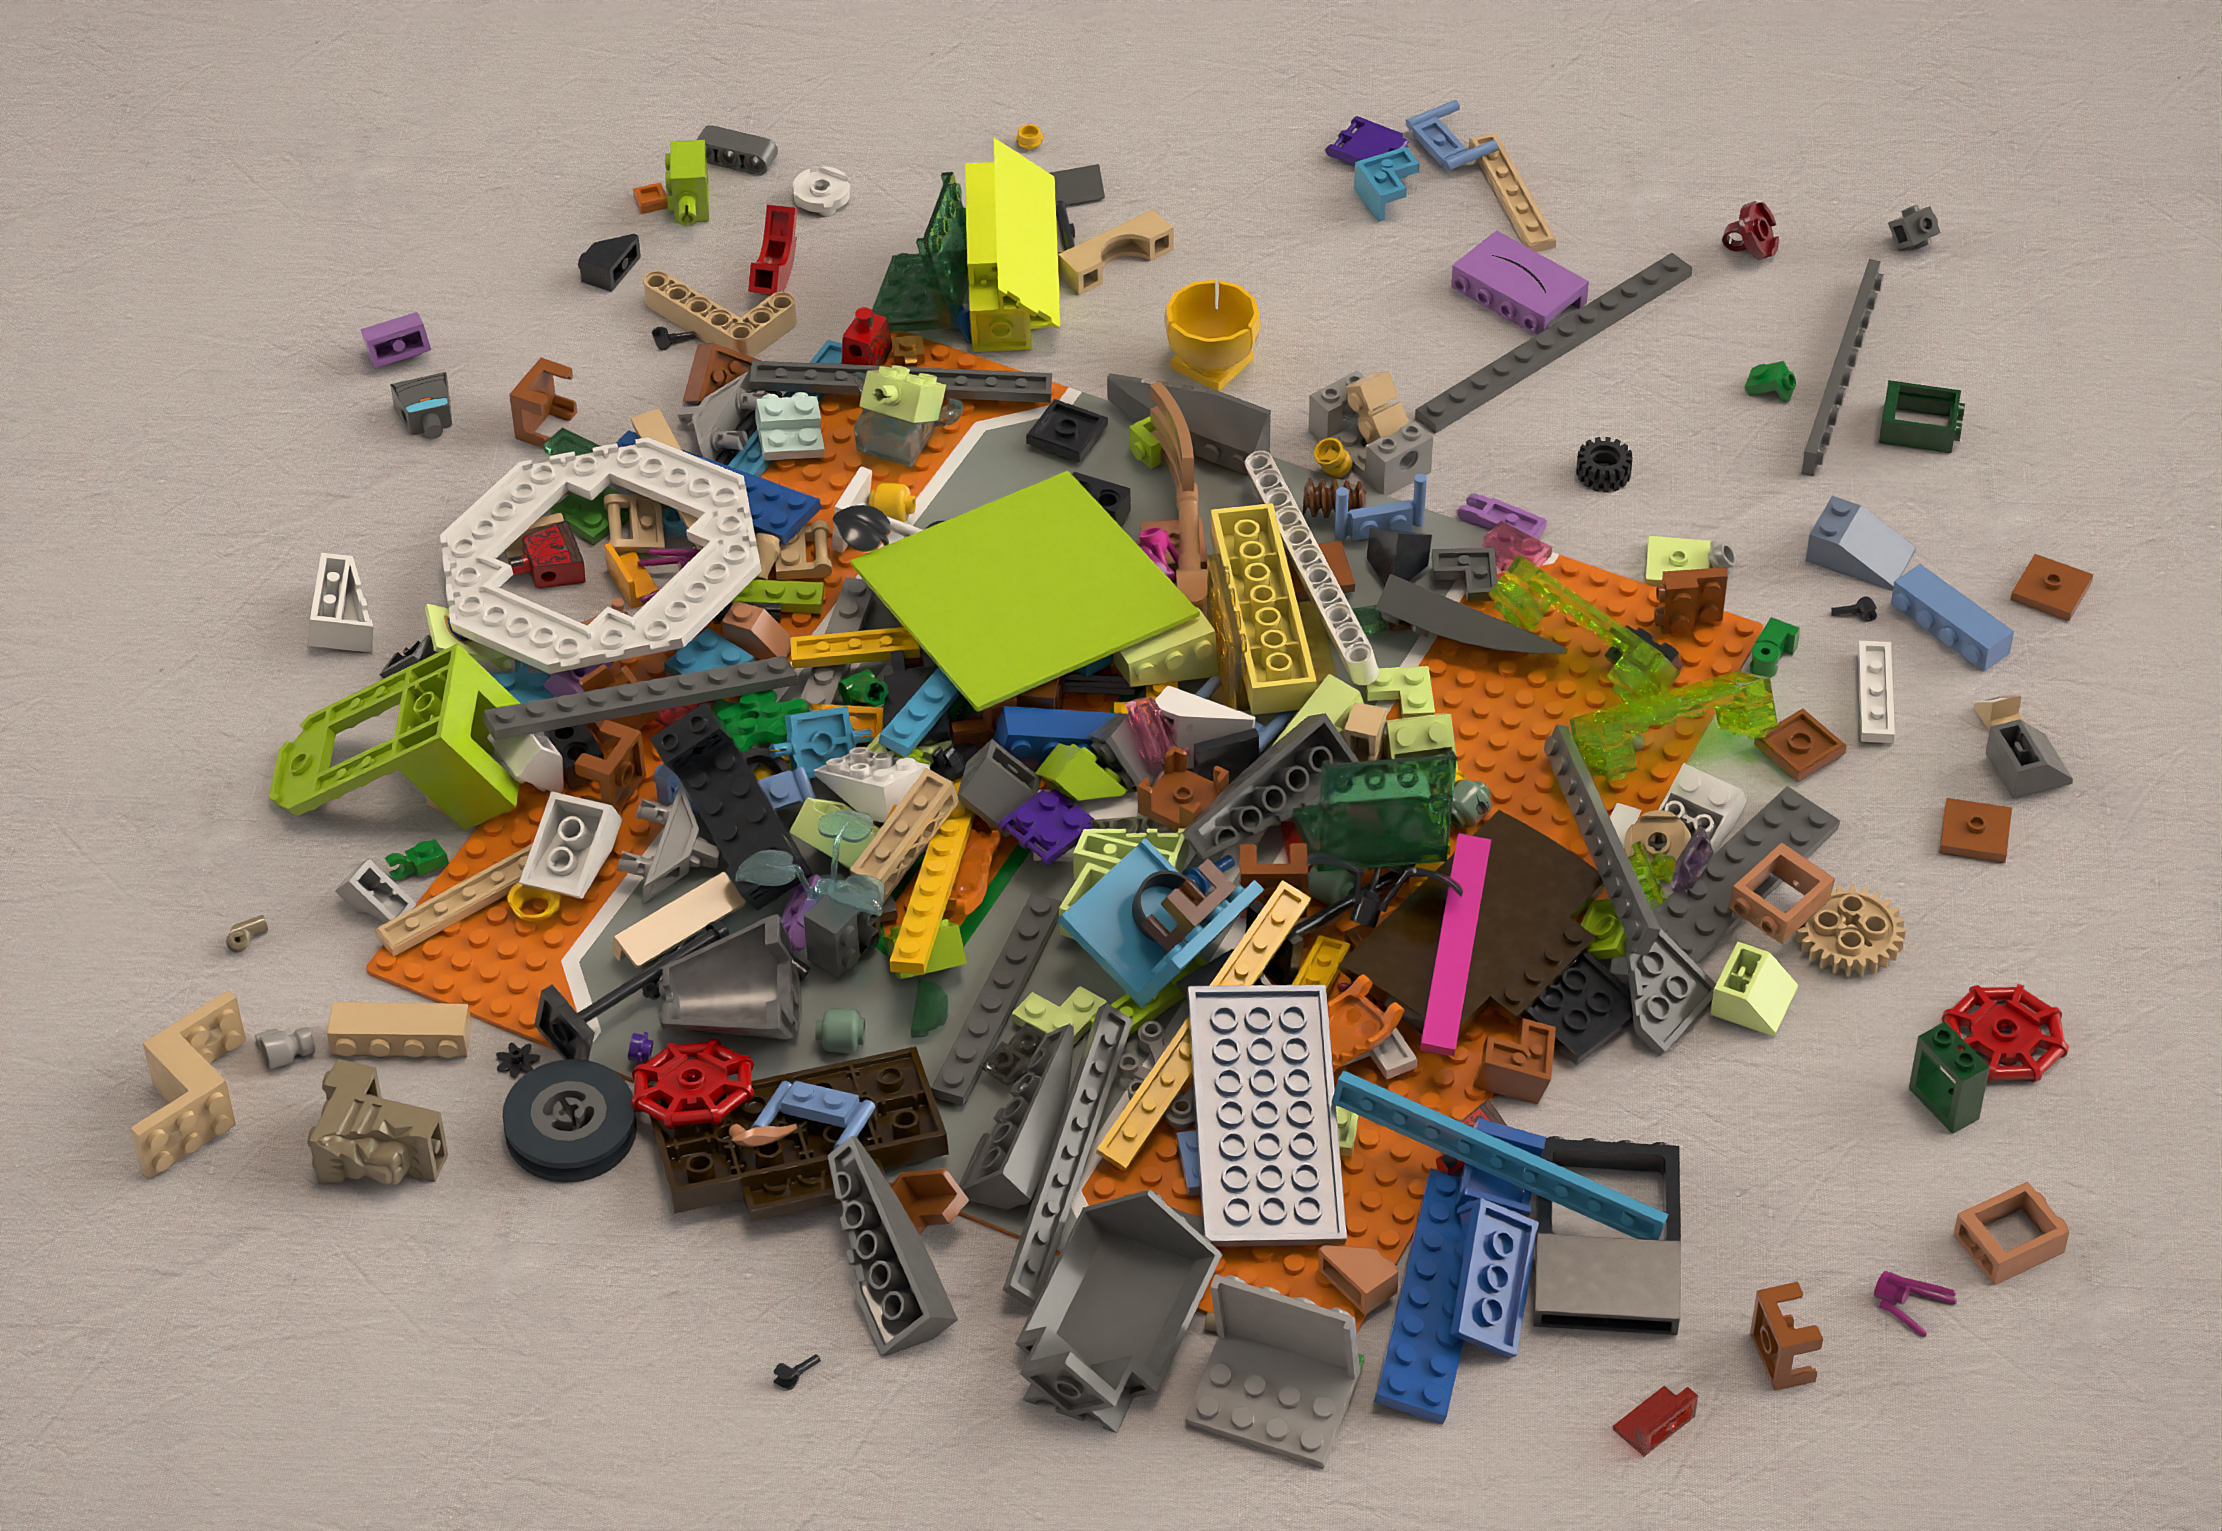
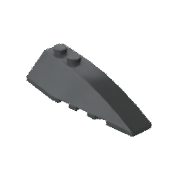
(1219, 425)
(1456, 621)
(1270, 787)
(1013, 1156)
(891, 1265)

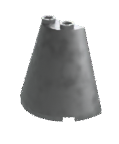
(736, 985)

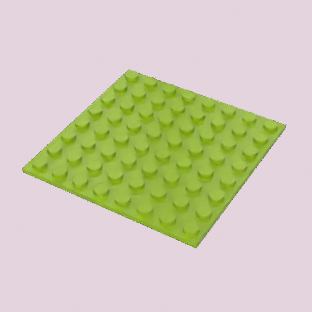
(1023, 590)

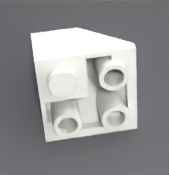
(531, 760)

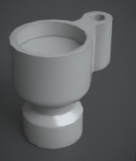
(280, 1048)

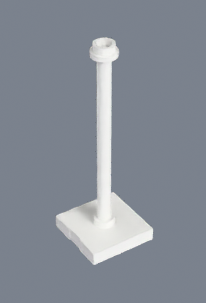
(858, 494)

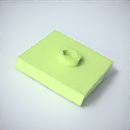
(1674, 555)

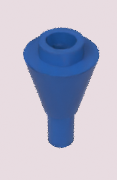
(1204, 885)

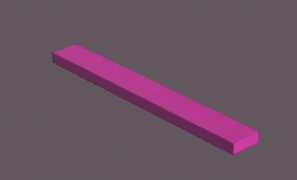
(1455, 946)

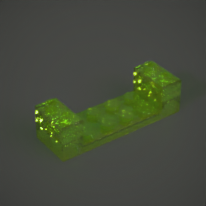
(1527, 594)
(1741, 705)

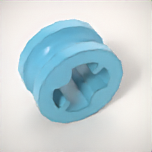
(669, 526)

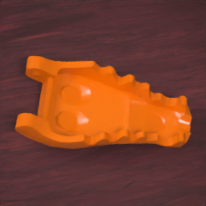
(973, 872)
(1357, 1023)

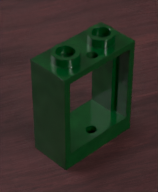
(1924, 400)
(1950, 1102)

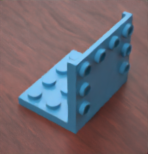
(1107, 930)

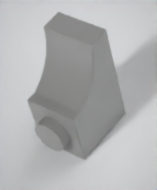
(374, 893)

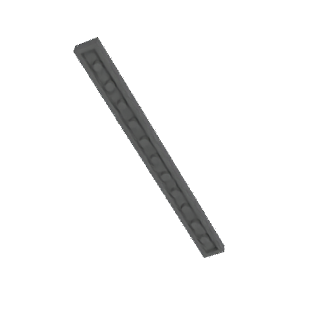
(1552, 343)

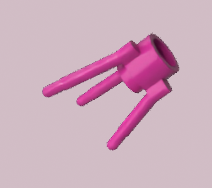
(1157, 542)

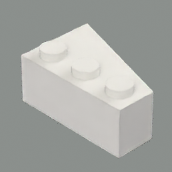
(338, 608)

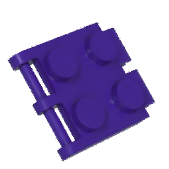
(1367, 141)
(1049, 823)

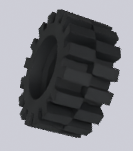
(1604, 476)

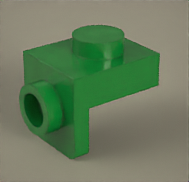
(1770, 378)

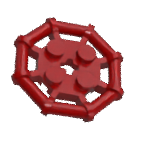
(2025, 1032)
(705, 1085)

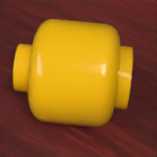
(893, 500)

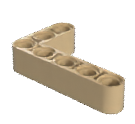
(716, 324)

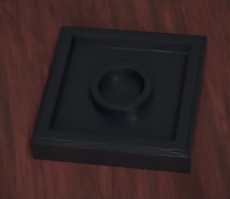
(1067, 430)
(1229, 752)

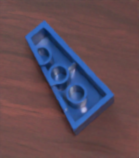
(1035, 732)

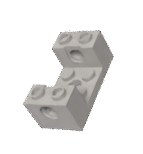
(1382, 464)

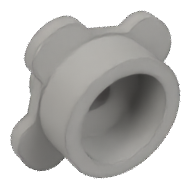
(1721, 556)

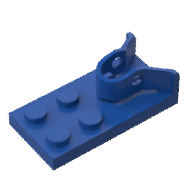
(1493, 1276)

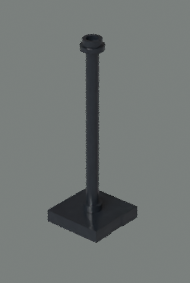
(1286, 961)
(569, 1030)

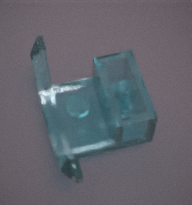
(897, 438)

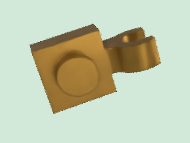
(908, 350)

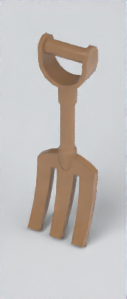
(1179, 459)

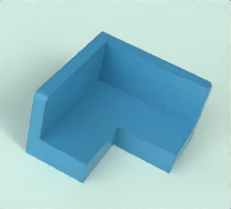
(1379, 178)

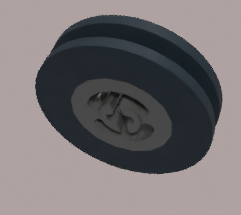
(544, 1138)

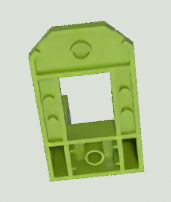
(435, 743)

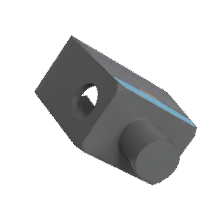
(423, 404)

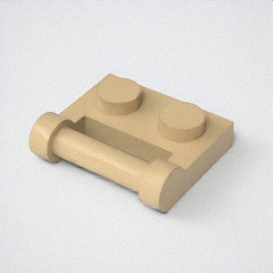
(644, 520)
(792, 559)

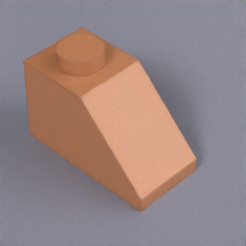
(755, 631)
(1359, 1275)

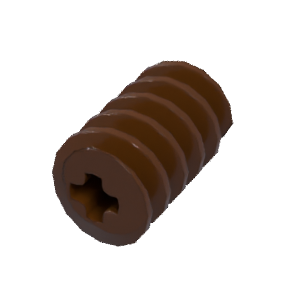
(1325, 498)

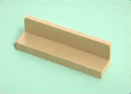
(677, 921)

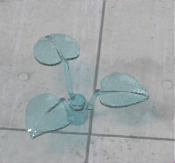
(856, 892)

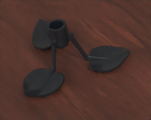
(864, 527)
(1369, 903)

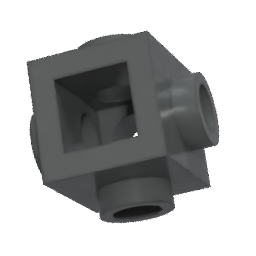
(1914, 227)

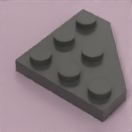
(1665, 992)

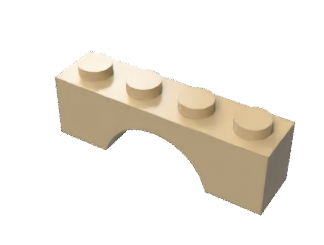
(1141, 237)

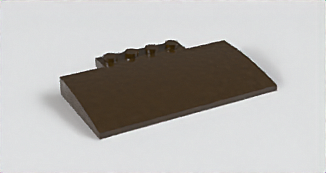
(1521, 933)
(794, 1172)

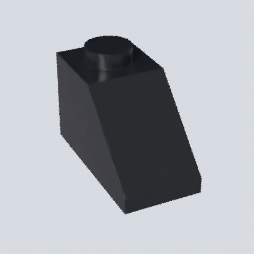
(609, 261)

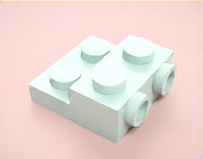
(789, 427)

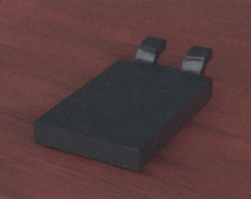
(903, 686)

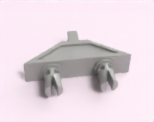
(720, 415)
(677, 849)

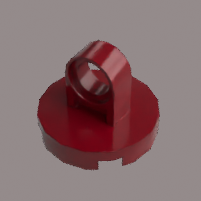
(1756, 231)

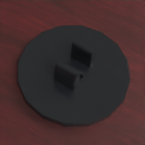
(953, 760)

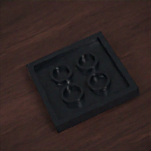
(1585, 1007)

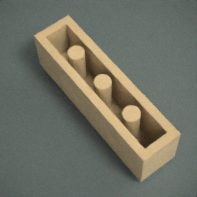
(399, 1029)

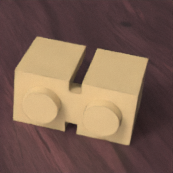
(1367, 396)
(1365, 732)

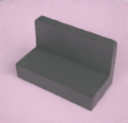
(1078, 184)

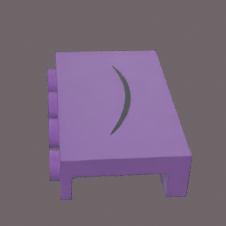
(1517, 282)

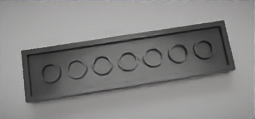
(1701, 915)

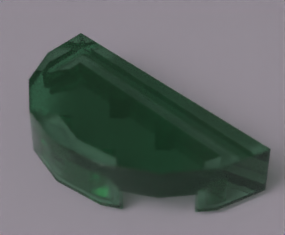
(930, 1008)

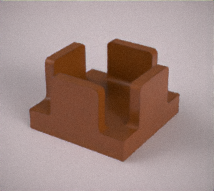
(601, 679)

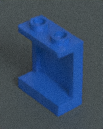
(1480, 1184)

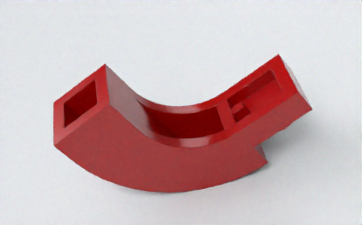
(777, 253)

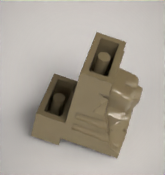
(373, 1135)

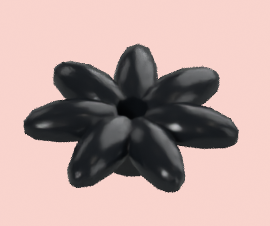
(517, 1059)

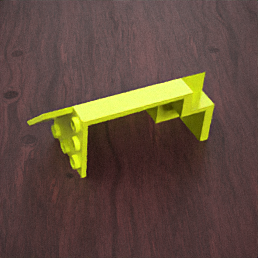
(1010, 251)

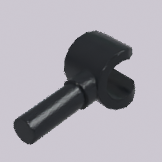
(664, 339)
(1865, 607)
(789, 1376)

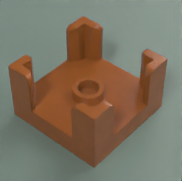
(536, 399)
(622, 769)
(1179, 792)
(1271, 875)
(1779, 1340)

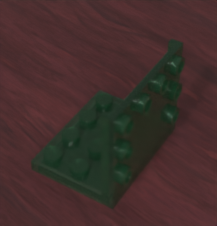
(929, 286)
(1381, 812)

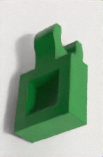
(420, 859)

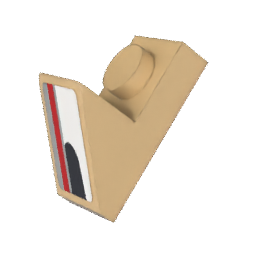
(1999, 710)

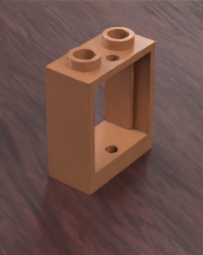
(1795, 871)
(1988, 1253)

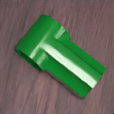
(863, 689)

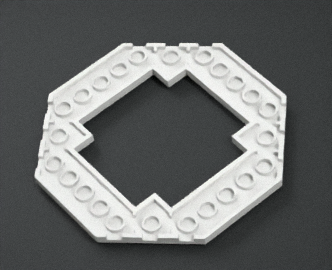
(665, 622)

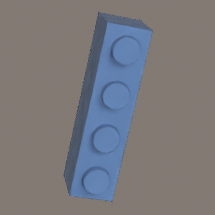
(1952, 617)

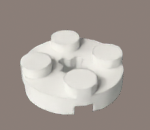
(808, 191)

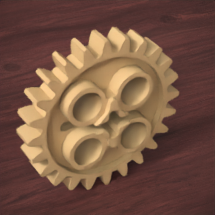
(1853, 932)

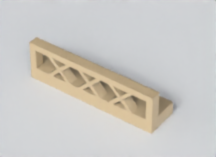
(907, 830)

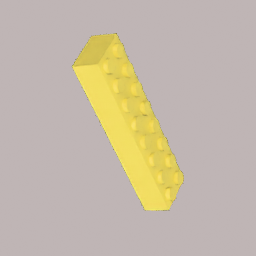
(1277, 653)

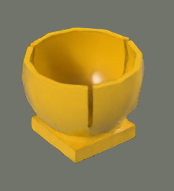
(1210, 341)

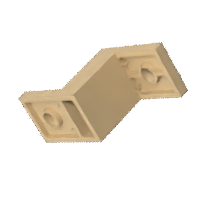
(195, 1091)

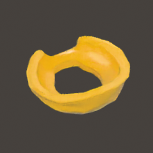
(520, 894)

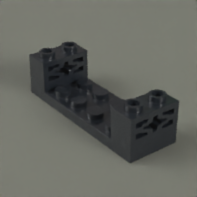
(727, 797)

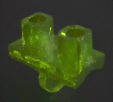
(1660, 868)

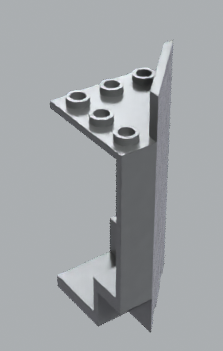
(1115, 1307)

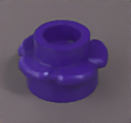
(640, 1048)

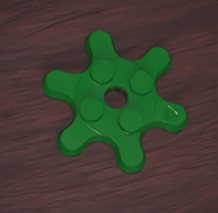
(758, 718)

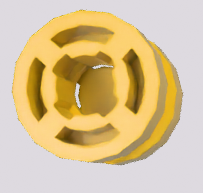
(1333, 457)

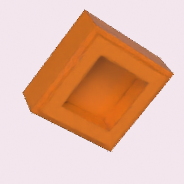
(650, 198)

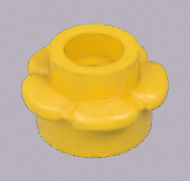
(1029, 136)

